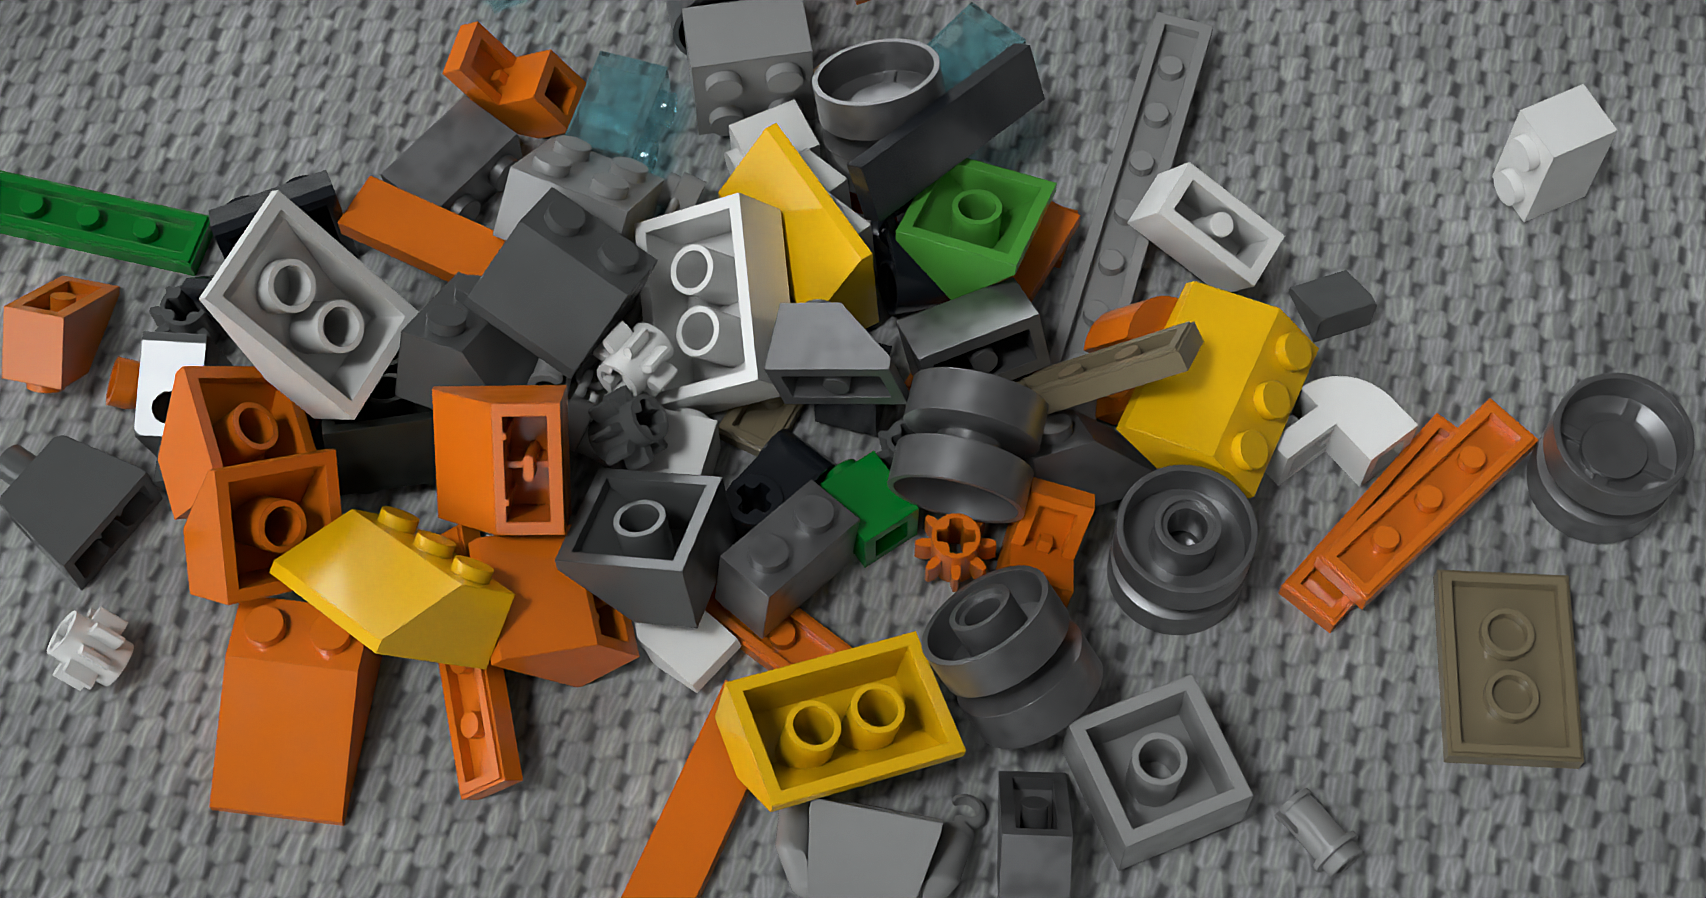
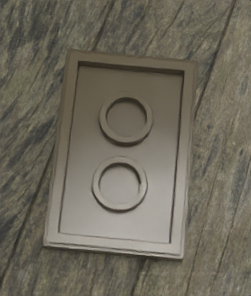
(1507, 669)

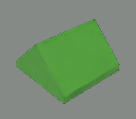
(974, 225)

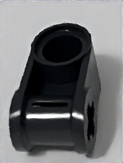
(901, 280)
(774, 477)

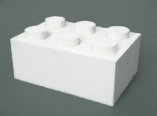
(716, 299)

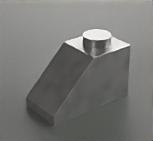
(829, 358)
(1087, 457)
(1033, 835)

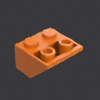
(503, 458)
(553, 622)

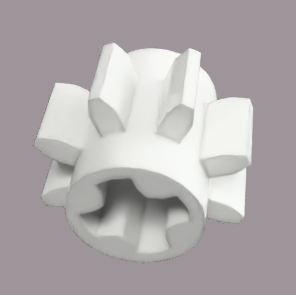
(635, 359)
(90, 648)

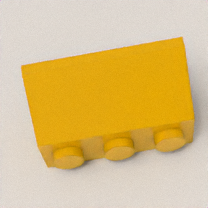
(820, 244)
(1233, 396)
(399, 588)
(836, 722)

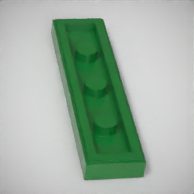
(103, 223)

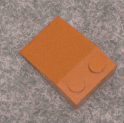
(291, 713)

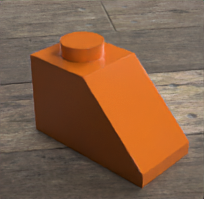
(55, 332)

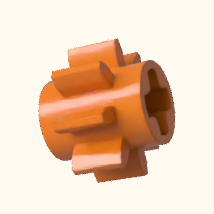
(952, 566)

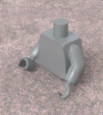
(873, 851)

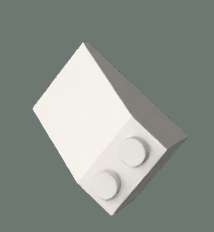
(307, 311)

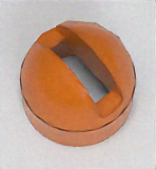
(123, 384)

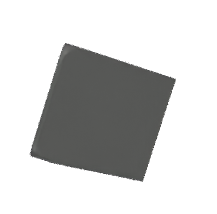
(1333, 305)

